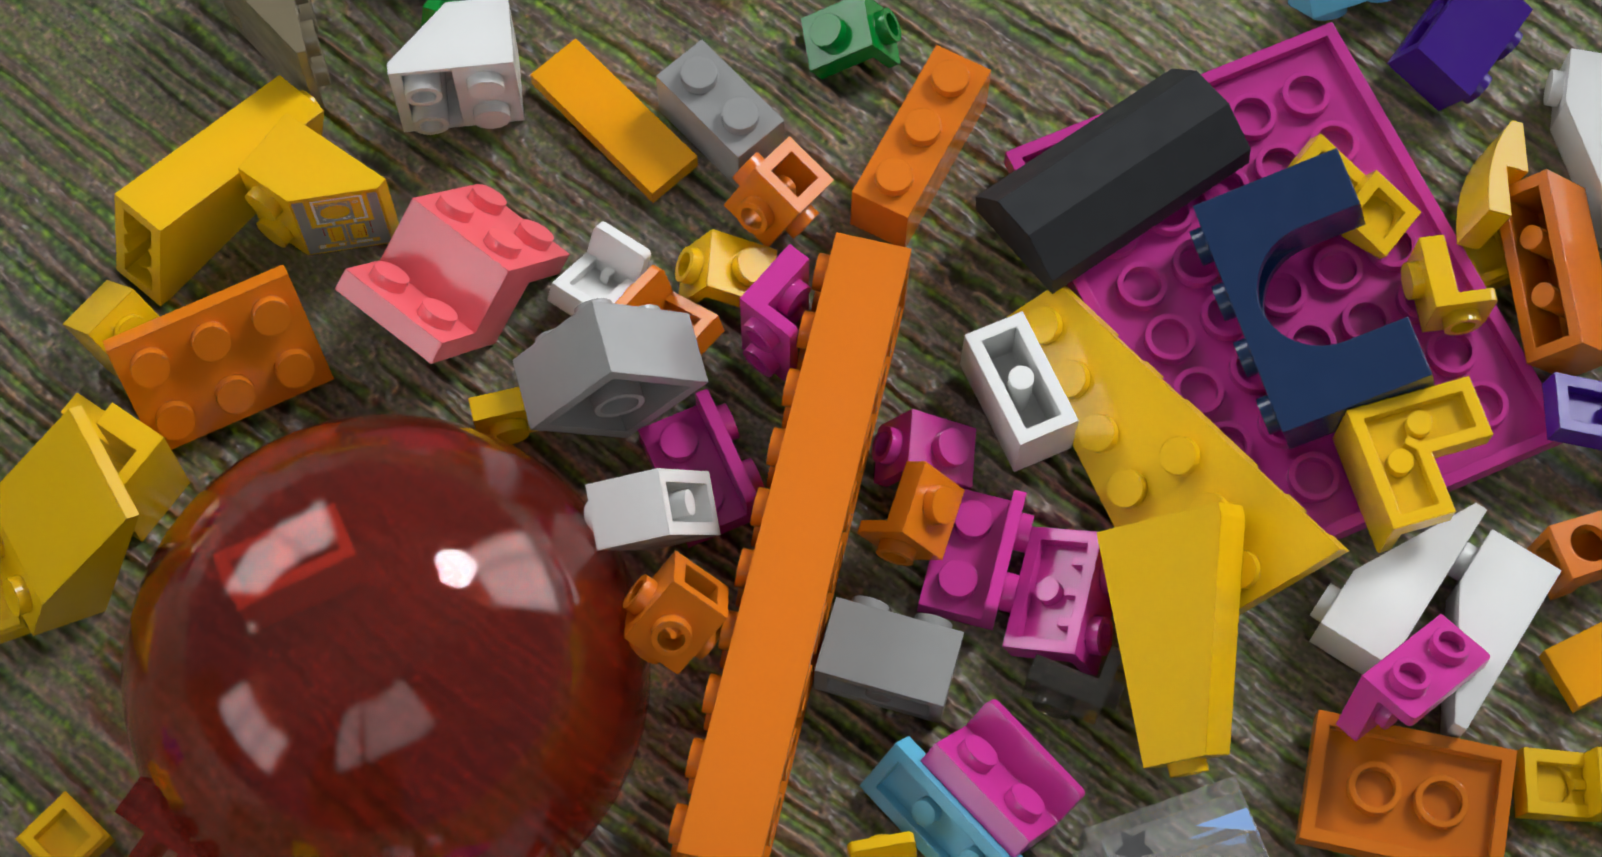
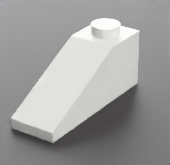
(1577, 124)
(1389, 594)
(1493, 605)

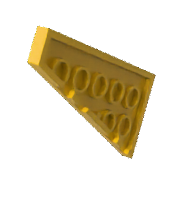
(1162, 454)

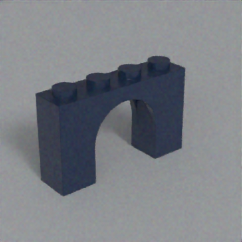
(1248, 239)

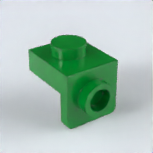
(850, 35)

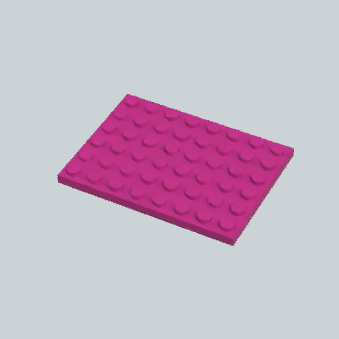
(1321, 296)

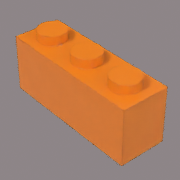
(920, 147)
(1554, 273)

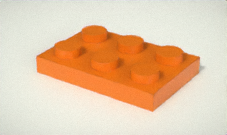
(219, 358)
(1404, 793)

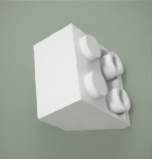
(459, 70)

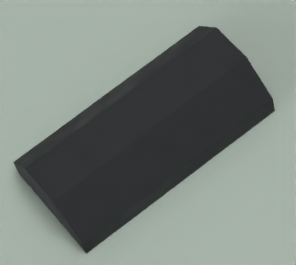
(1116, 177)

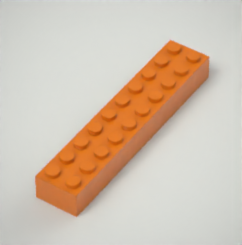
(799, 549)

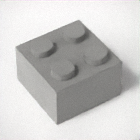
(609, 369)

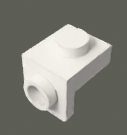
(602, 272)

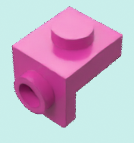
(924, 438)

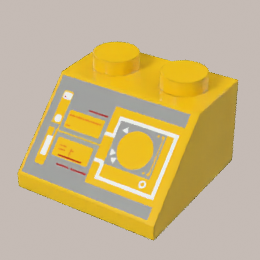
(315, 193)

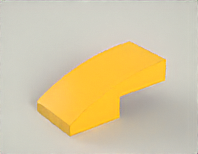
(1485, 193)
(1383, 205)
(1558, 785)

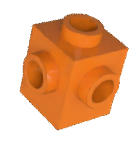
(778, 192)
(675, 613)

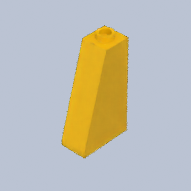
(195, 196)
(1177, 629)

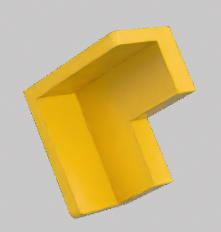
(1393, 451)
(141, 460)

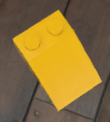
(63, 527)

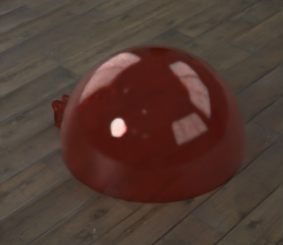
(380, 655)

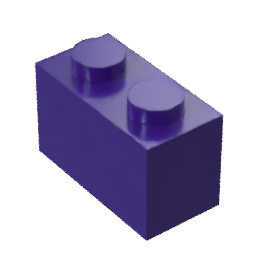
(1456, 46)

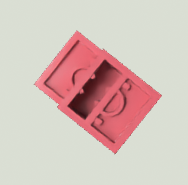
(453, 271)

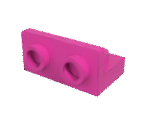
(773, 314)
(703, 442)
(973, 574)
(1061, 601)
(1413, 678)
(1004, 778)

